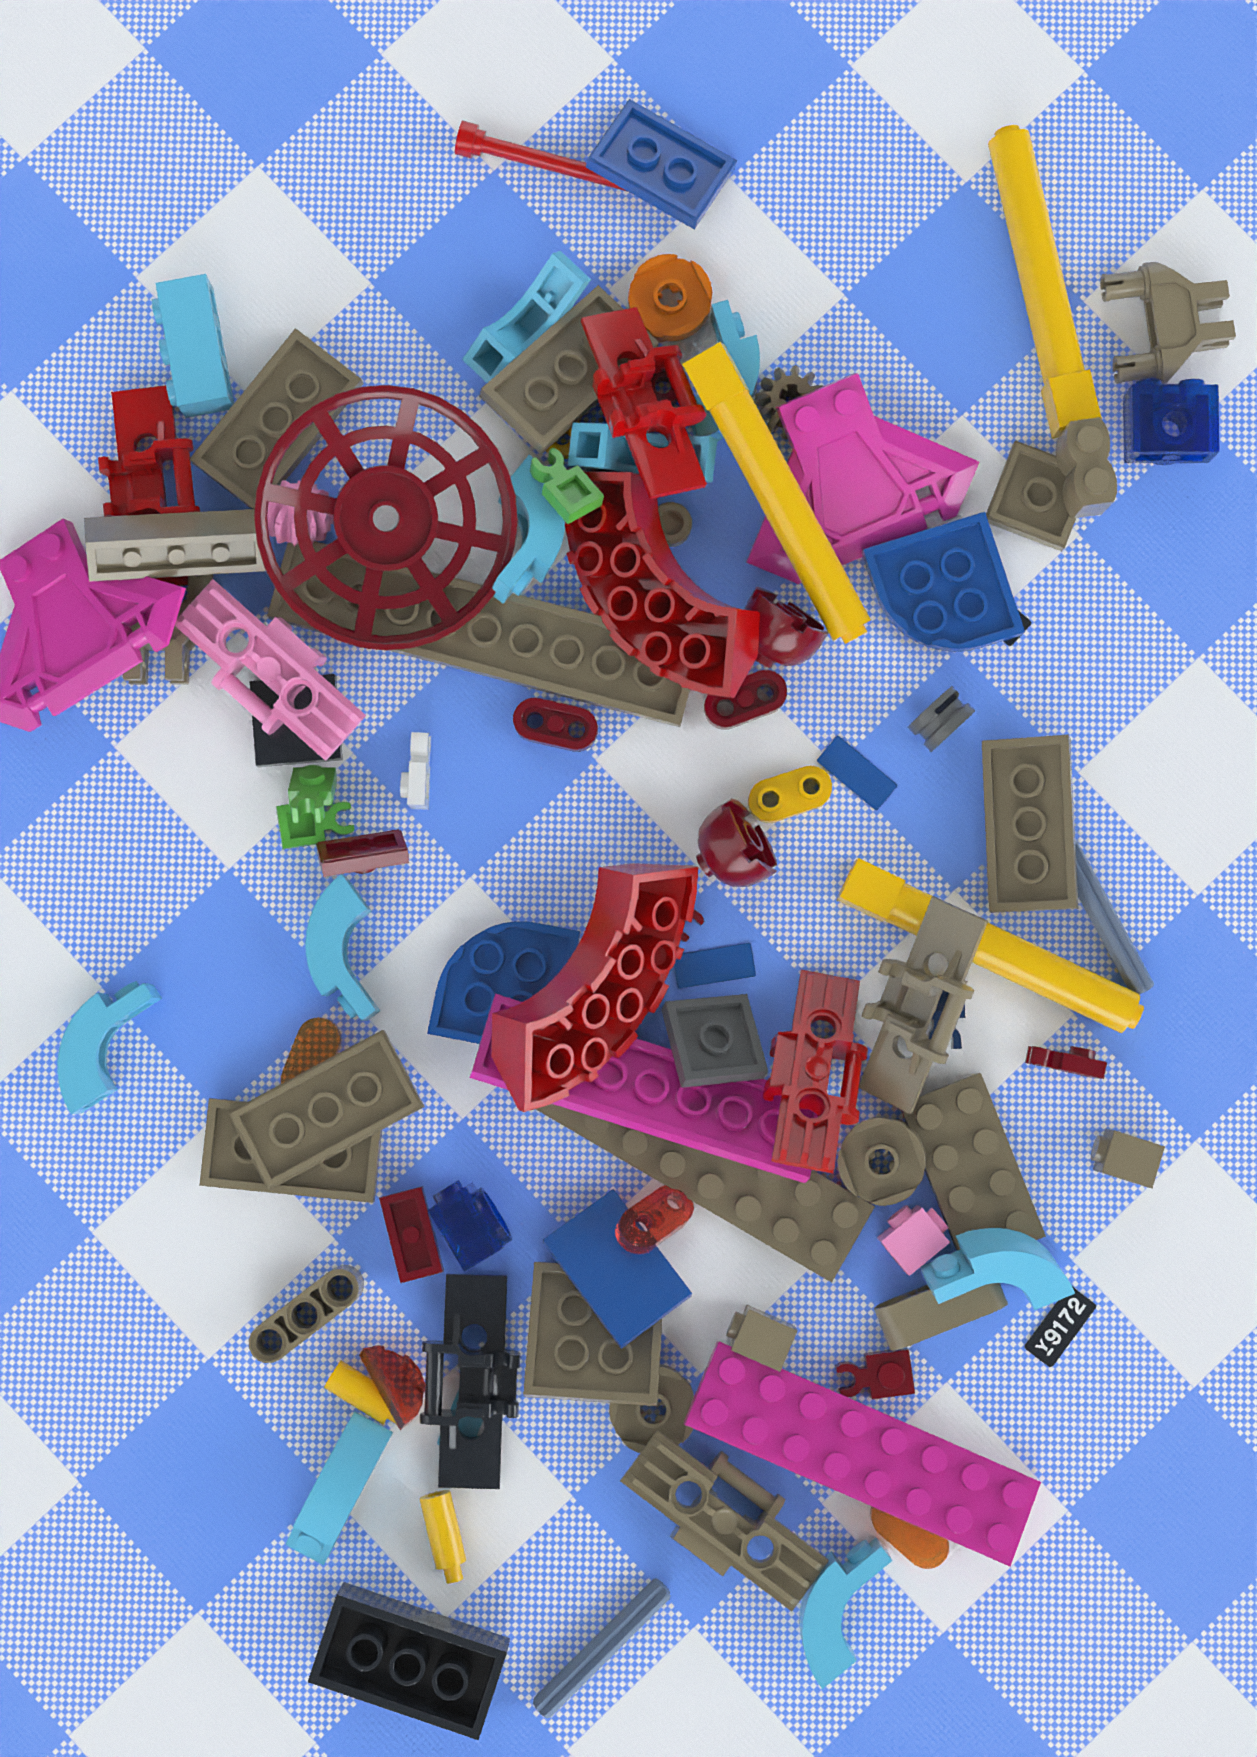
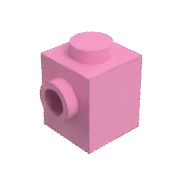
(914, 1237)

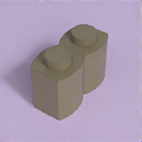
(1082, 458)

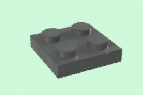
(714, 1040)

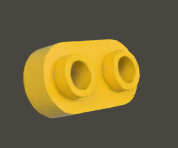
(790, 794)

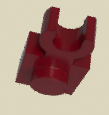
(1077, 1061)
(885, 1373)

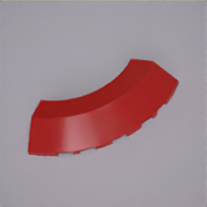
(648, 597)
(602, 989)

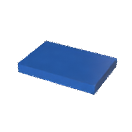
(661, 164)
(621, 1287)

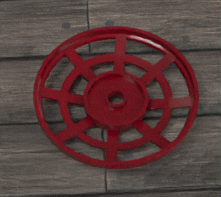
(416, 513)

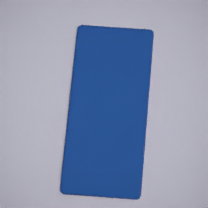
(857, 773)
(715, 965)

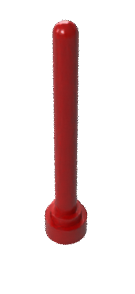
(474, 141)

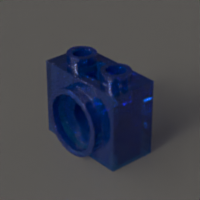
(1188, 405)
(469, 1223)

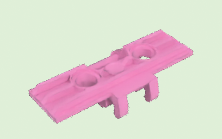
(278, 661)

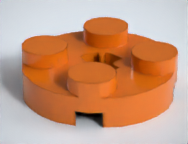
(679, 276)

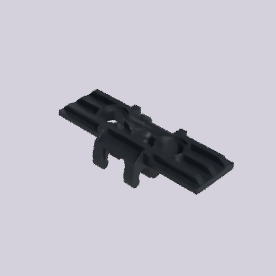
(485, 1382)

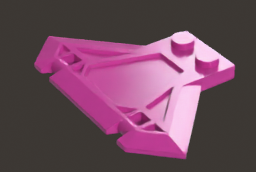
(860, 475)
(72, 631)

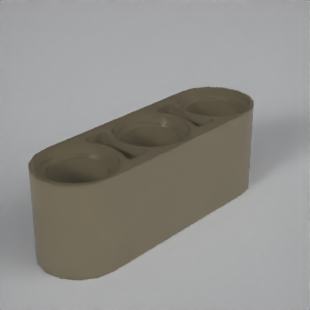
(919, 1316)
(287, 1322)

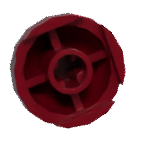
(785, 630)
(733, 848)

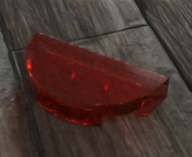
(397, 1381)

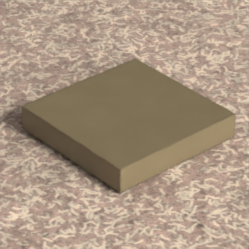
(1031, 498)

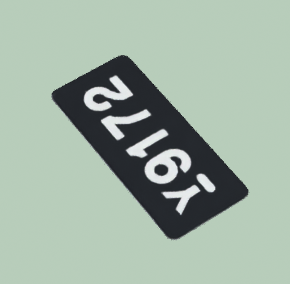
(1060, 1327)

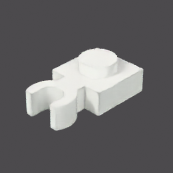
(416, 782)

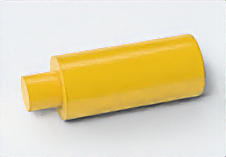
(358, 1391)
(443, 1534)

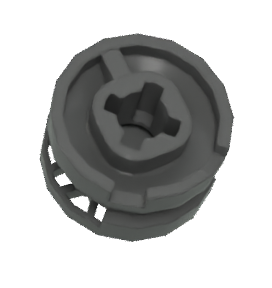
(941, 718)

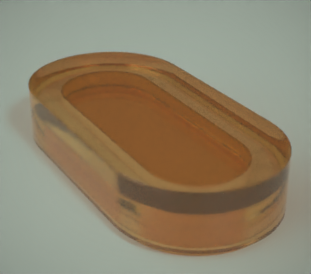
(314, 1043)
(916, 1544)

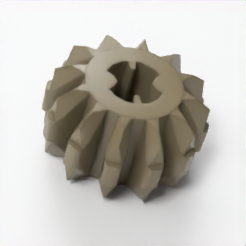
(777, 390)

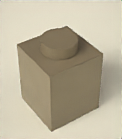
(1127, 1157)
(761, 1337)

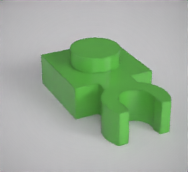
(566, 490)
(311, 790)
(307, 831)

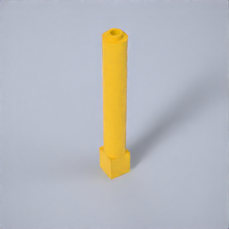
(1067, 386)
(777, 492)
(999, 951)

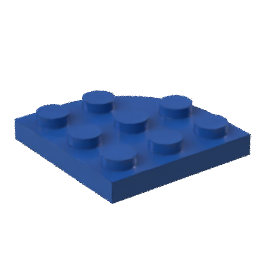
(946, 586)
(501, 960)

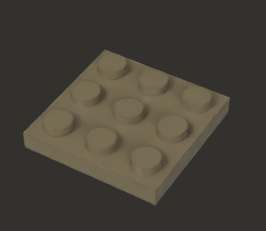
(576, 1355)

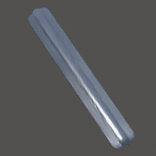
(1110, 927)
(601, 1648)

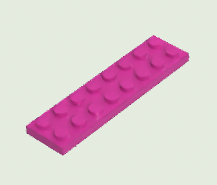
(646, 1095)
(863, 1453)

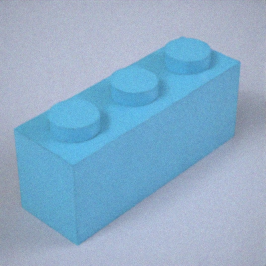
(193, 346)

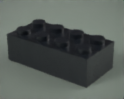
(409, 1660)

